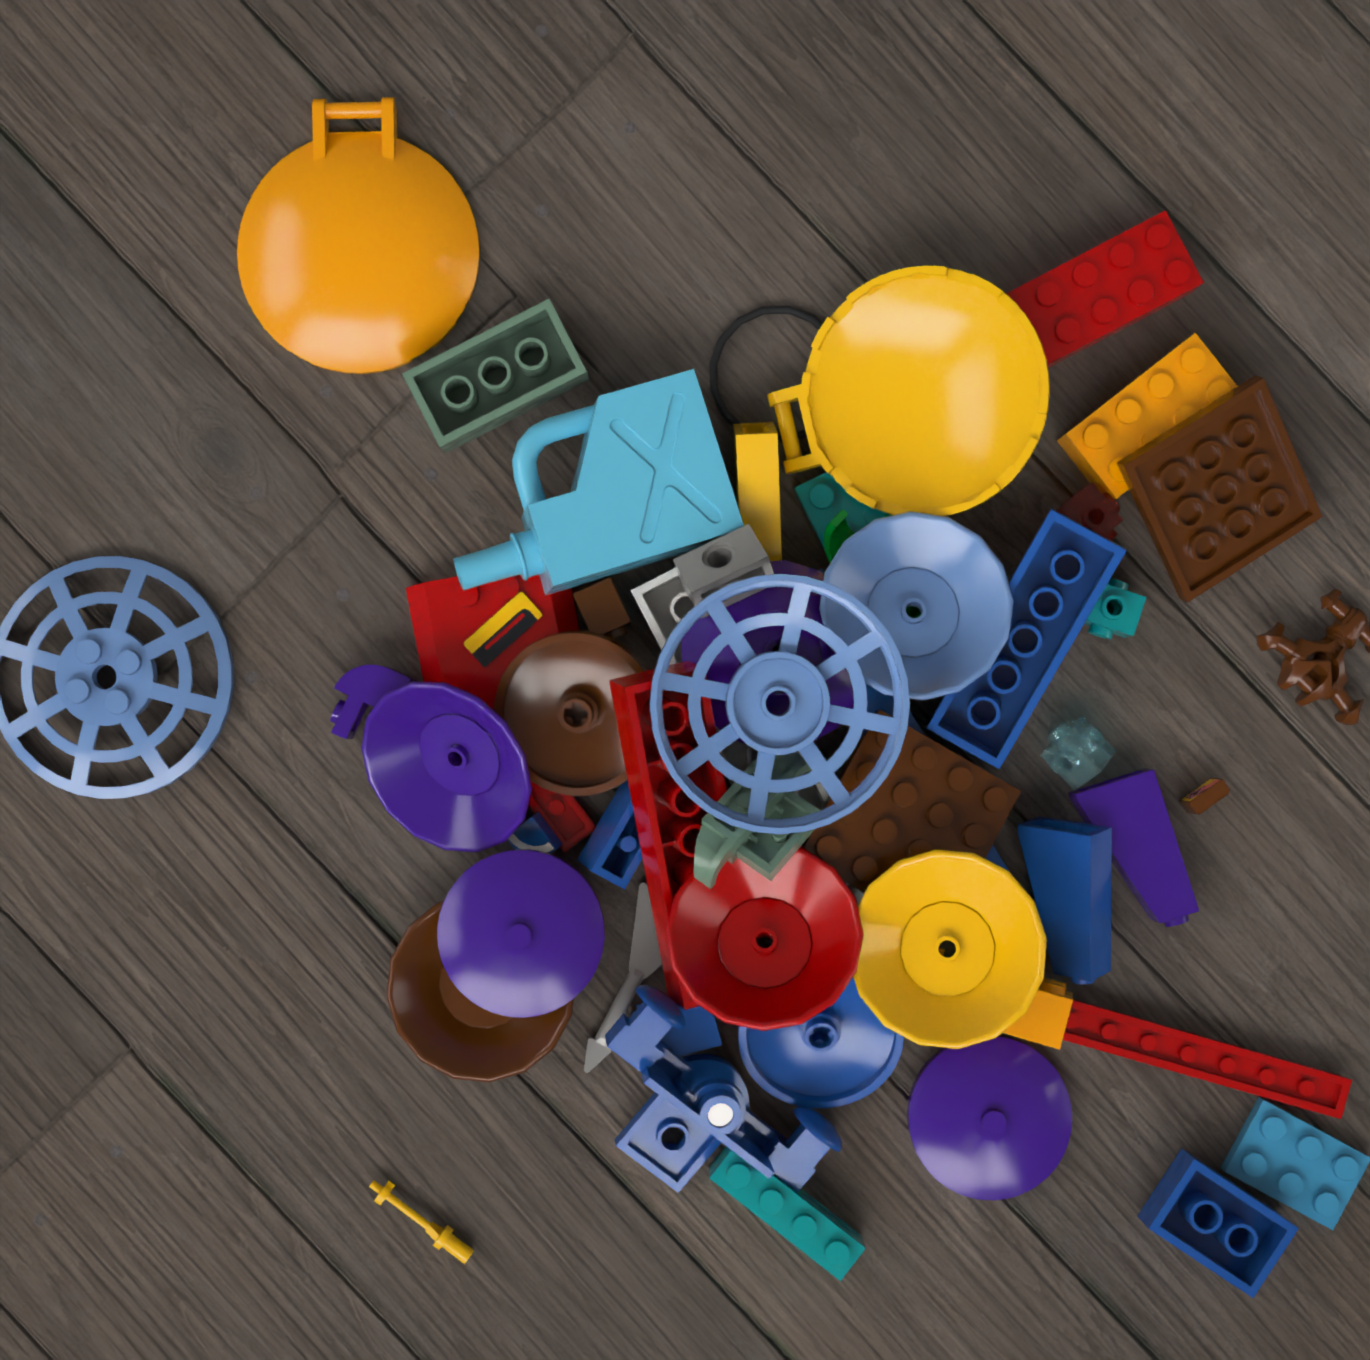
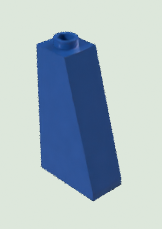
(1072, 893)

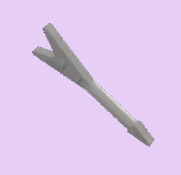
(643, 961)

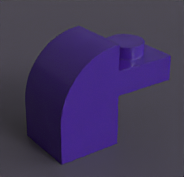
(364, 687)

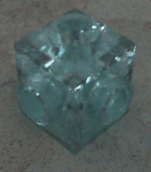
(1077, 752)

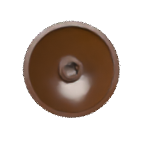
(564, 710)

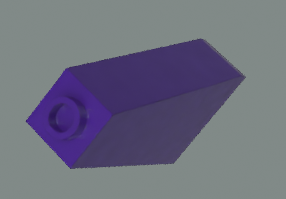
(1142, 842)

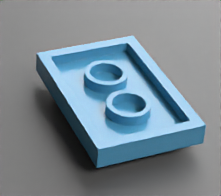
(1295, 1163)

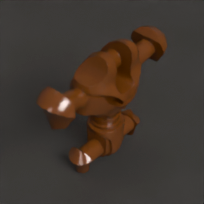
(1319, 665)

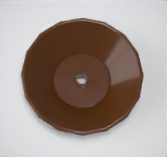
(449, 1028)

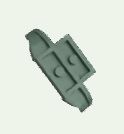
(761, 851)

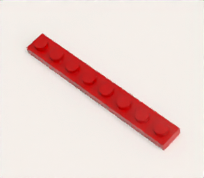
(1207, 1059)

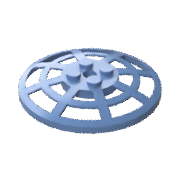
(135, 677)
(807, 708)

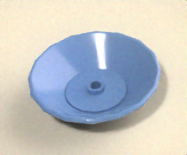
(945, 575)

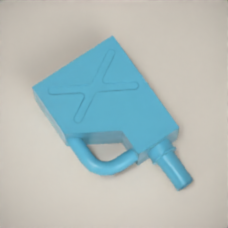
(639, 494)

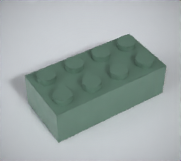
(496, 376)

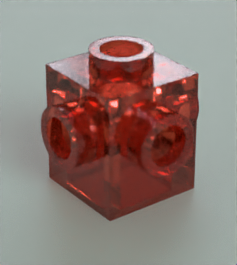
(1099, 506)

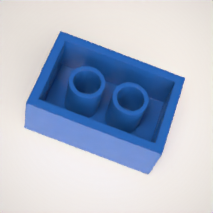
(1217, 1223)

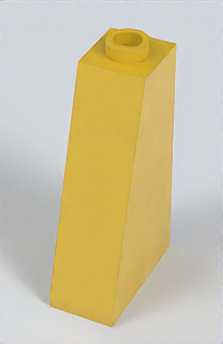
(758, 482)

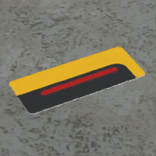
(502, 629)

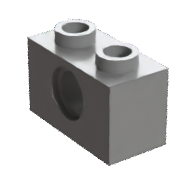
(721, 563)

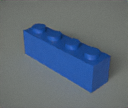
(614, 844)

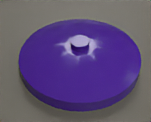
(521, 933)
(989, 1118)

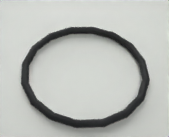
(729, 332)

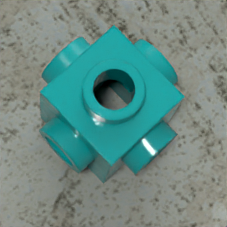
(1124, 611)

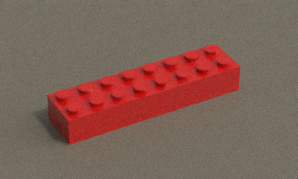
(662, 811)

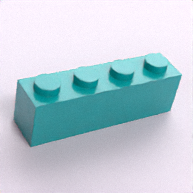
(790, 1213)

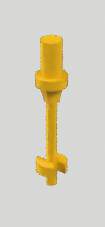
(442, 1236)

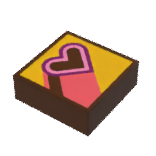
(1205, 796)

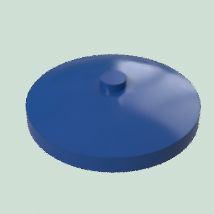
(826, 1059)

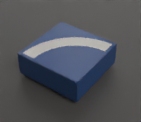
(535, 835)

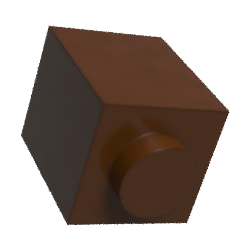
(603, 609)

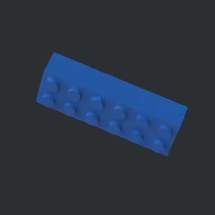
(1052, 600)

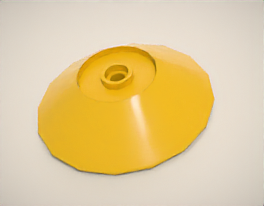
(995, 959)

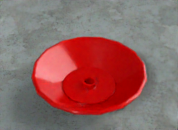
(804, 914)

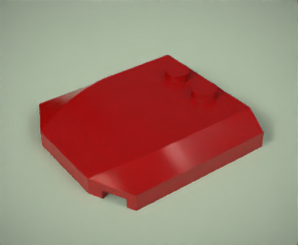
(448, 616)

